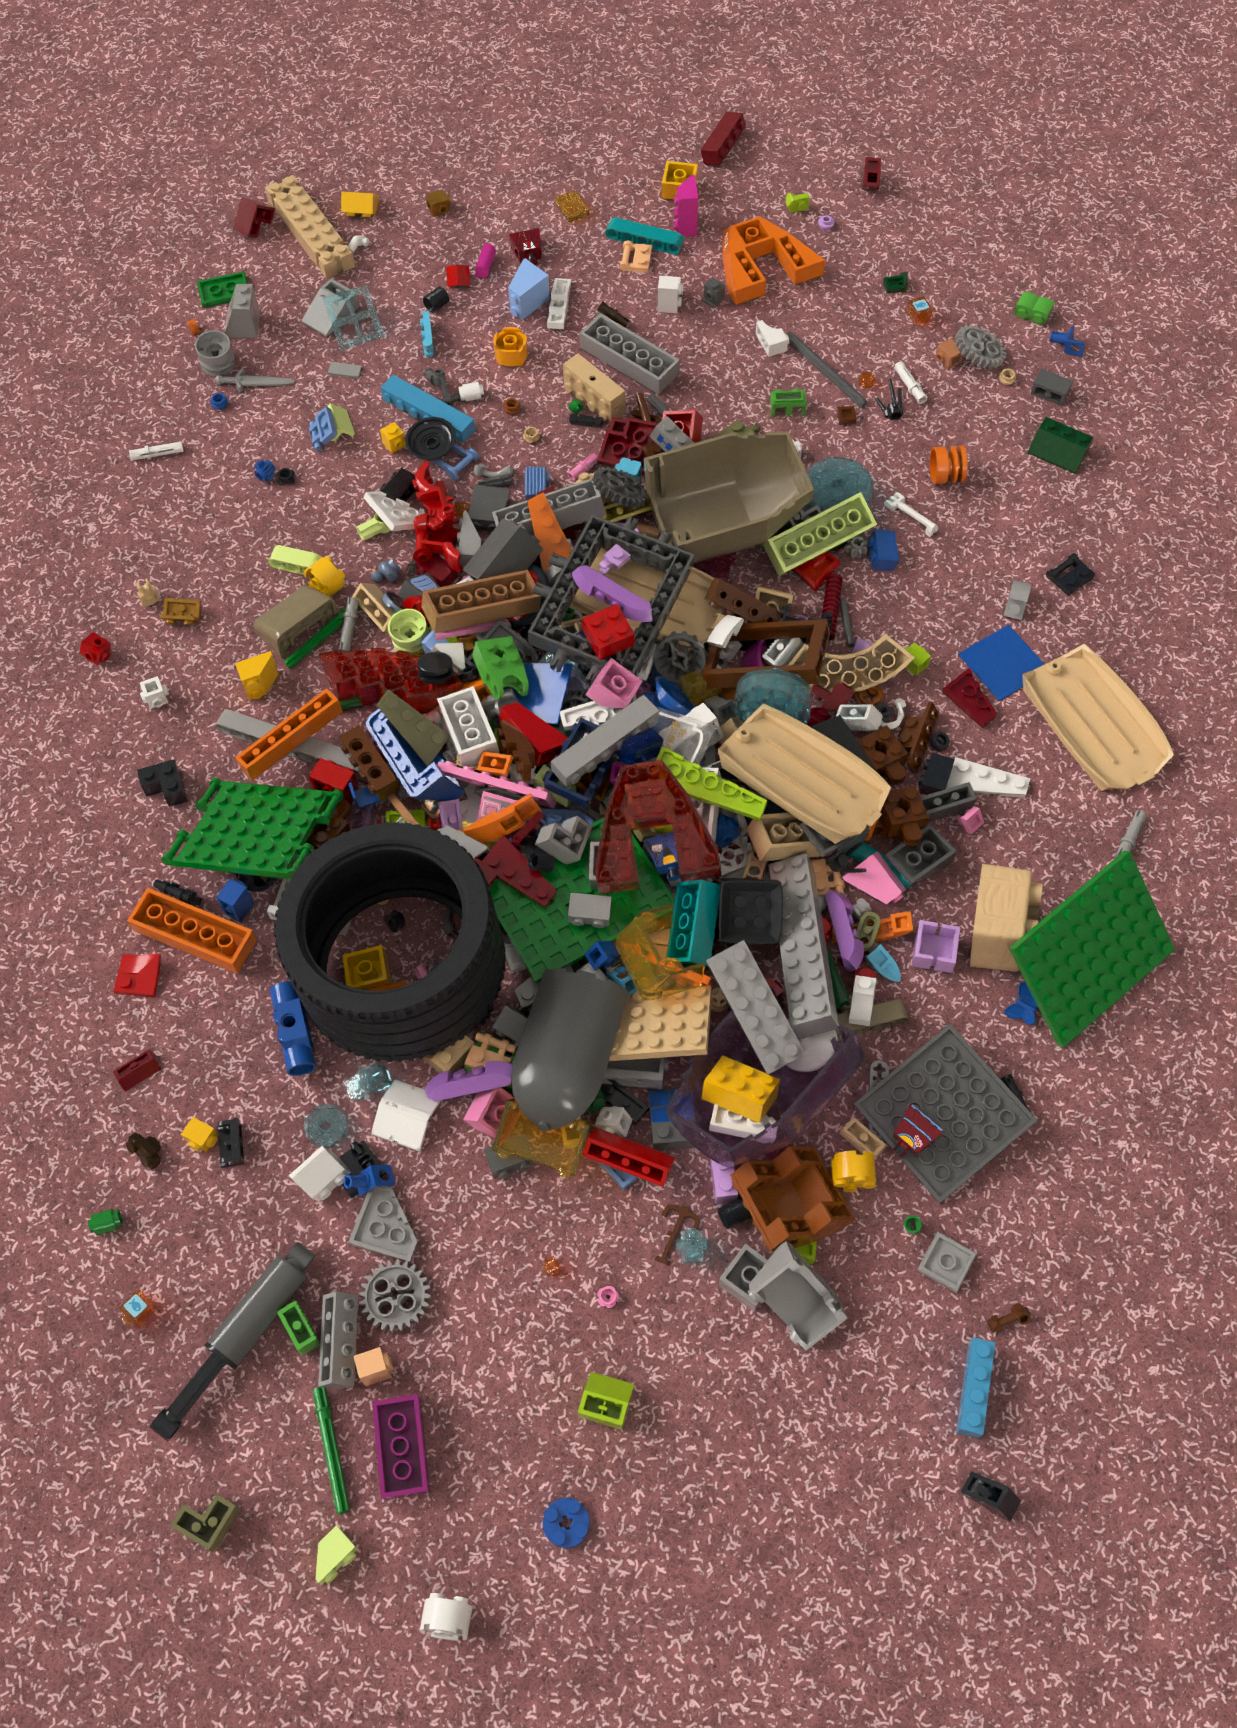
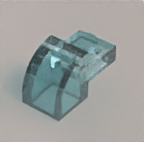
(369, 1079)

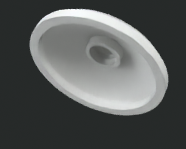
(817, 1052)

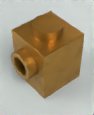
(438, 202)

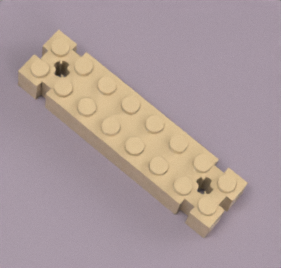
(310, 227)

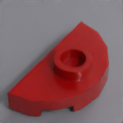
(415, 602)

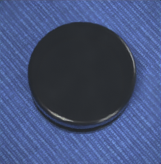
(435, 667)

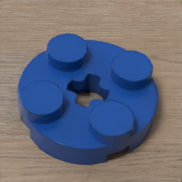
(578, 1529)

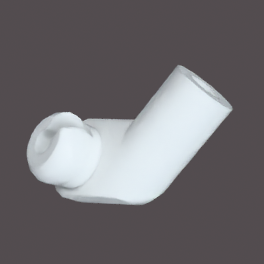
(358, 240)

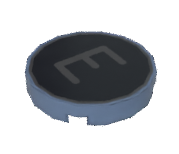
(393, 600)

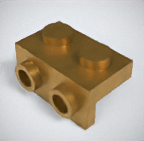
(182, 611)

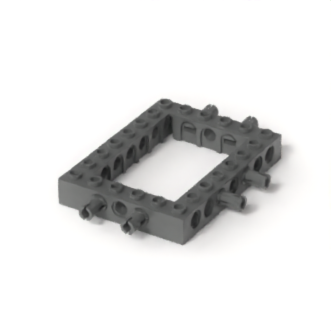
(643, 549)

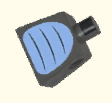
(416, 585)

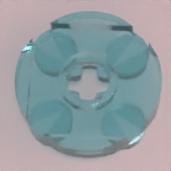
(329, 1137)

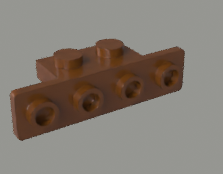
(916, 735)

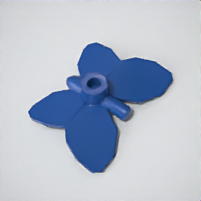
(1025, 1007)

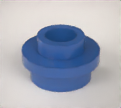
(219, 401)

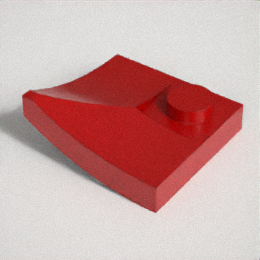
(817, 569)
(138, 975)

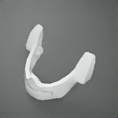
(900, 703)

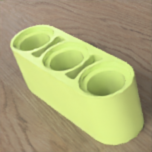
(292, 559)

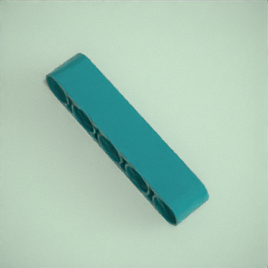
(638, 233)

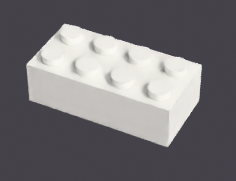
(467, 726)

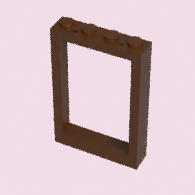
(810, 671)

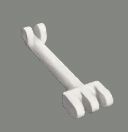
(897, 501)

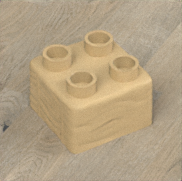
(1004, 913)

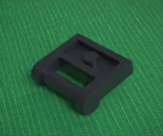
(1074, 579)

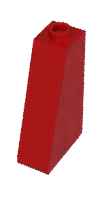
(541, 735)

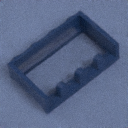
(550, 779)

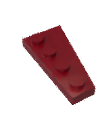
(515, 873)

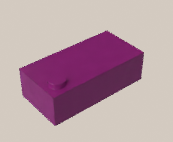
(401, 1447)

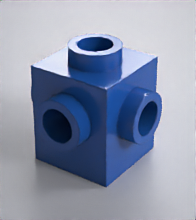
(726, 830)

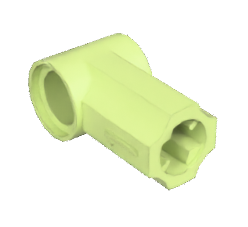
(372, 528)

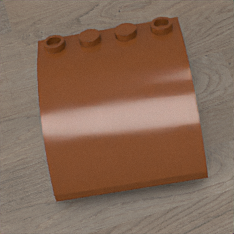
(792, 1198)

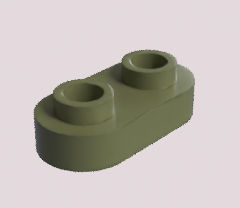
(867, 932)

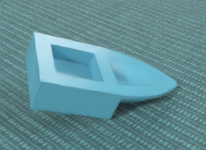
(883, 963)

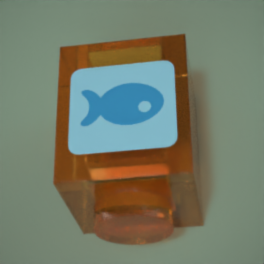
(919, 311)
(137, 1308)

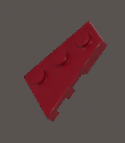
(968, 696)
(527, 830)

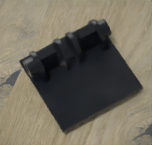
(357, 1160)

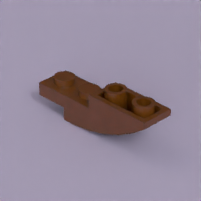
(518, 746)

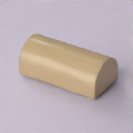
(862, 1138)

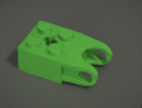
(500, 666)

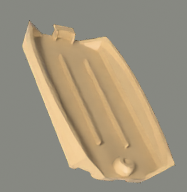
(689, 612)
(1098, 719)
(805, 773)

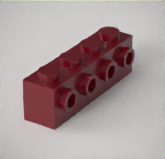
(723, 138)

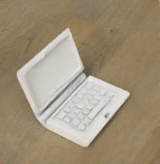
(404, 1115)

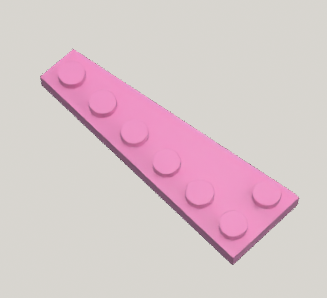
(470, 776)

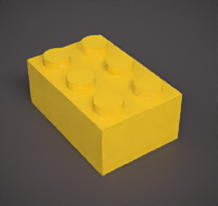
(740, 1089)

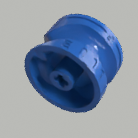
(669, 697)

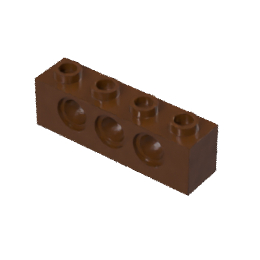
(357, 739)

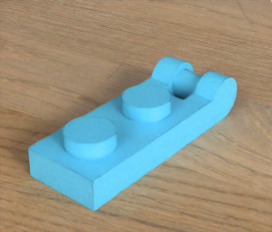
(427, 334)

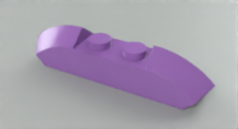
(611, 593)
(848, 943)
(462, 1082)

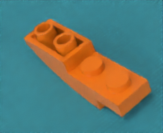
(503, 822)

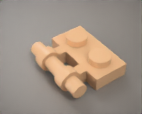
(821, 875)
(481, 1055)

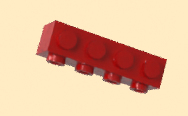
(628, 1156)

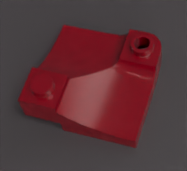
(626, 440)

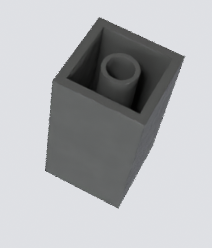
(504, 552)

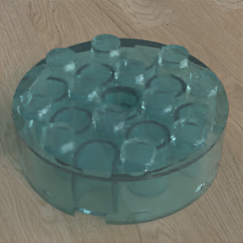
(837, 480)
(776, 689)

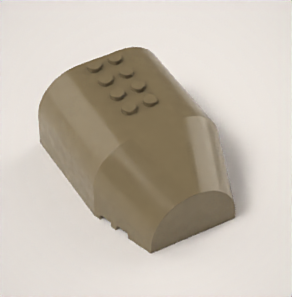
(726, 491)

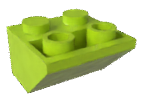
(605, 1400)

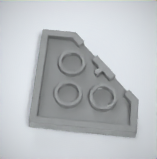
(384, 1226)

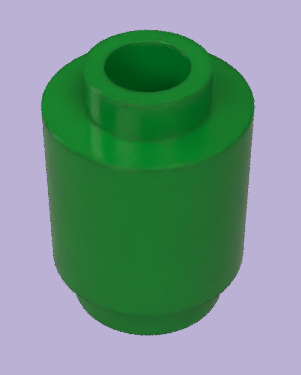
(105, 1221)

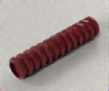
(832, 599)

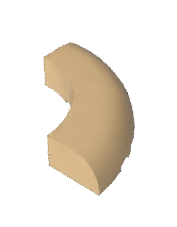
(861, 668)

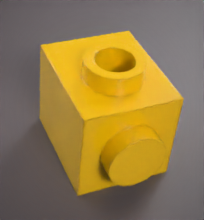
(393, 437)
(199, 1135)

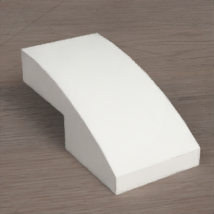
(724, 630)

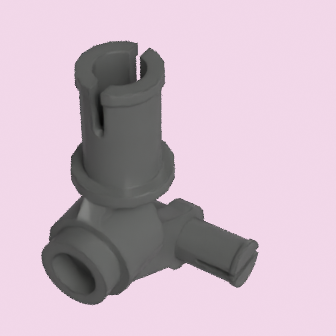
(438, 378)

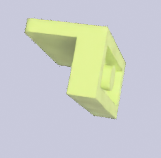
(341, 421)

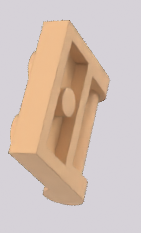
(641, 257)

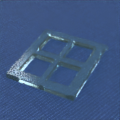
(353, 317)

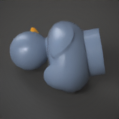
(386, 568)

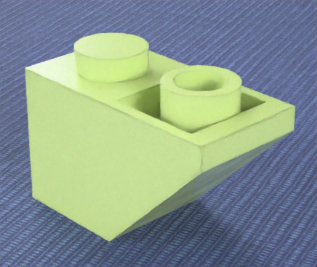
(333, 1552)

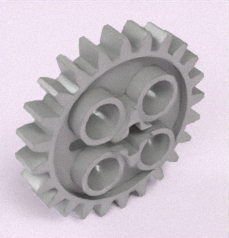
(980, 346)
(398, 1315)

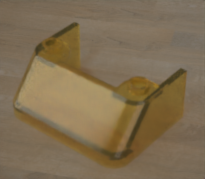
(649, 973)

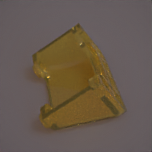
(555, 1148)

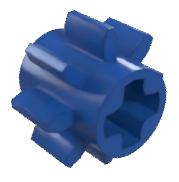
(264, 470)

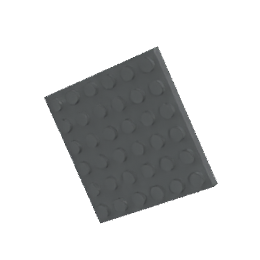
(960, 1097)

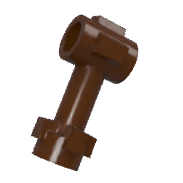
(1019, 1314)

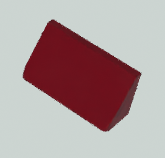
(136, 1070)

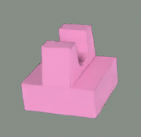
(971, 820)

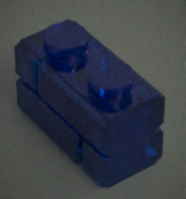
(640, 747)

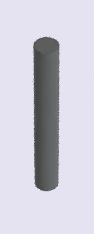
(846, 622)

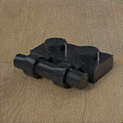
(173, 888)

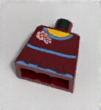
(915, 1133)

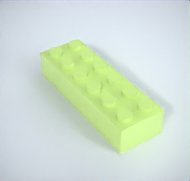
(819, 534)

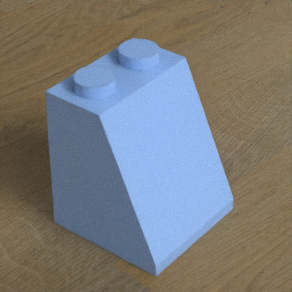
(528, 290)

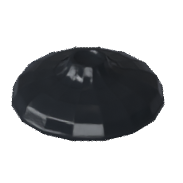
(430, 438)

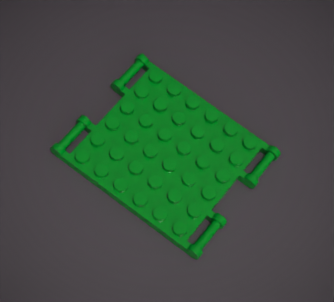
(253, 829)

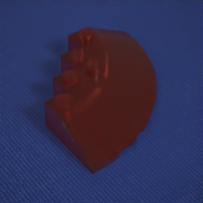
(375, 671)

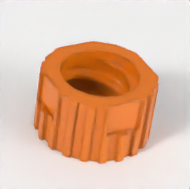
(193, 327)

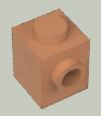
(948, 353)

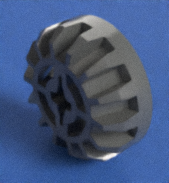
(675, 666)

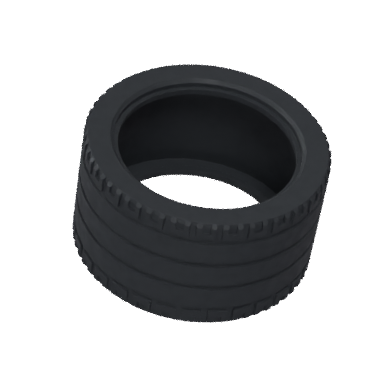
(359, 872)

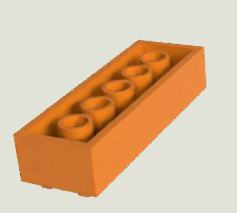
(192, 930)

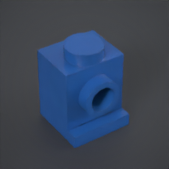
(604, 957)

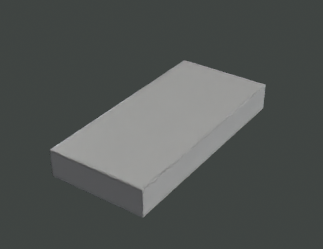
(344, 370)

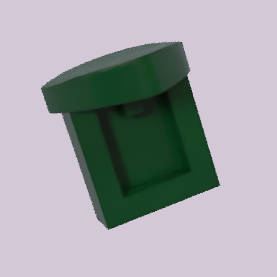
(896, 283)

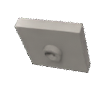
(946, 1262)

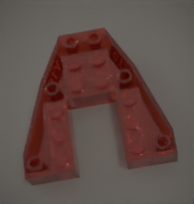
(649, 798)

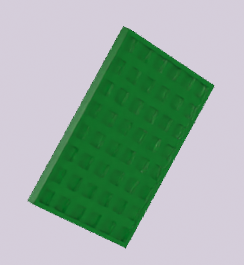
(546, 937)
(1092, 948)

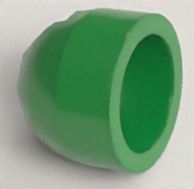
(576, 406)
(908, 1227)

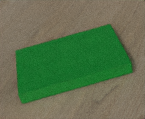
(219, 289)

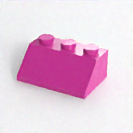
(687, 208)

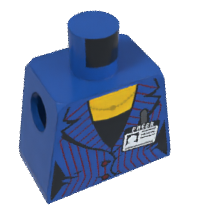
(664, 855)

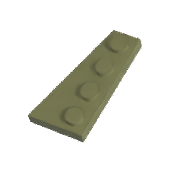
(418, 731)

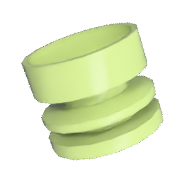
(408, 630)

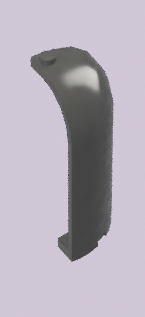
(566, 1046)

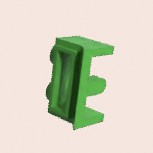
(788, 400)

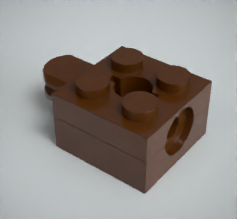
(889, 762)
(904, 815)
(335, 827)

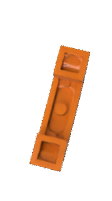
(890, 928)

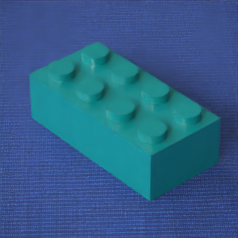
(693, 922)

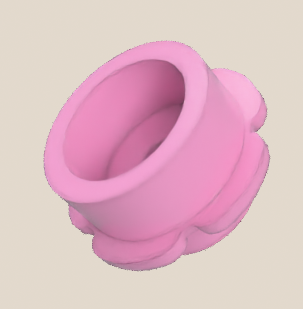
(603, 1292)

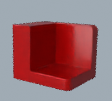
(458, 275)

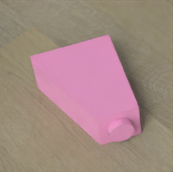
(877, 880)

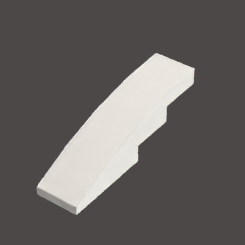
(559, 303)

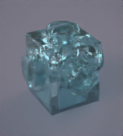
(695, 1252)

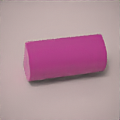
(485, 260)

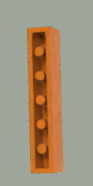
(289, 734)

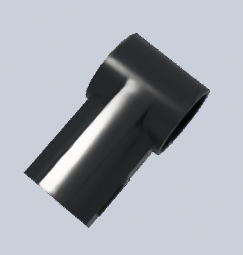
(538, 858)

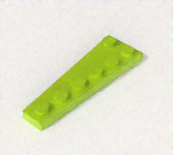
(712, 789)

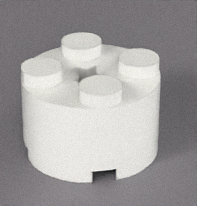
(446, 1617)

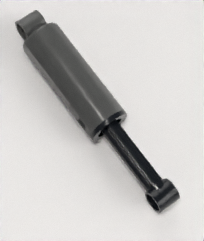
(240, 1332)

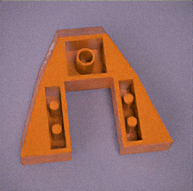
(758, 238)

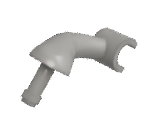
(481, 471)

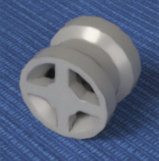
(860, 908)

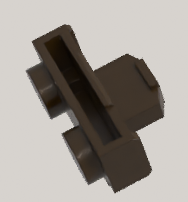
(145, 1149)

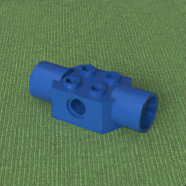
(293, 1029)

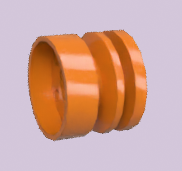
(948, 464)

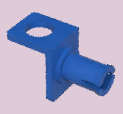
(1067, 340)
(363, 797)
(369, 1179)

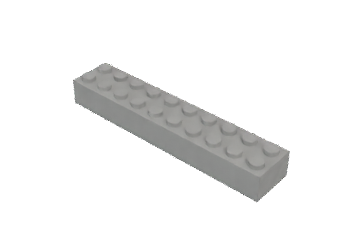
(804, 949)

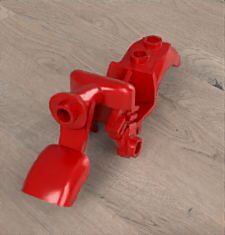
(435, 528)

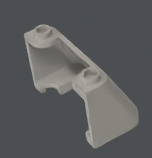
(797, 1296)

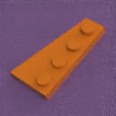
(547, 530)

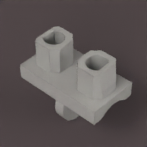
(494, 706)

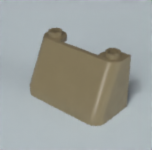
(292, 617)

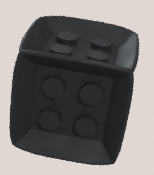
(749, 911)

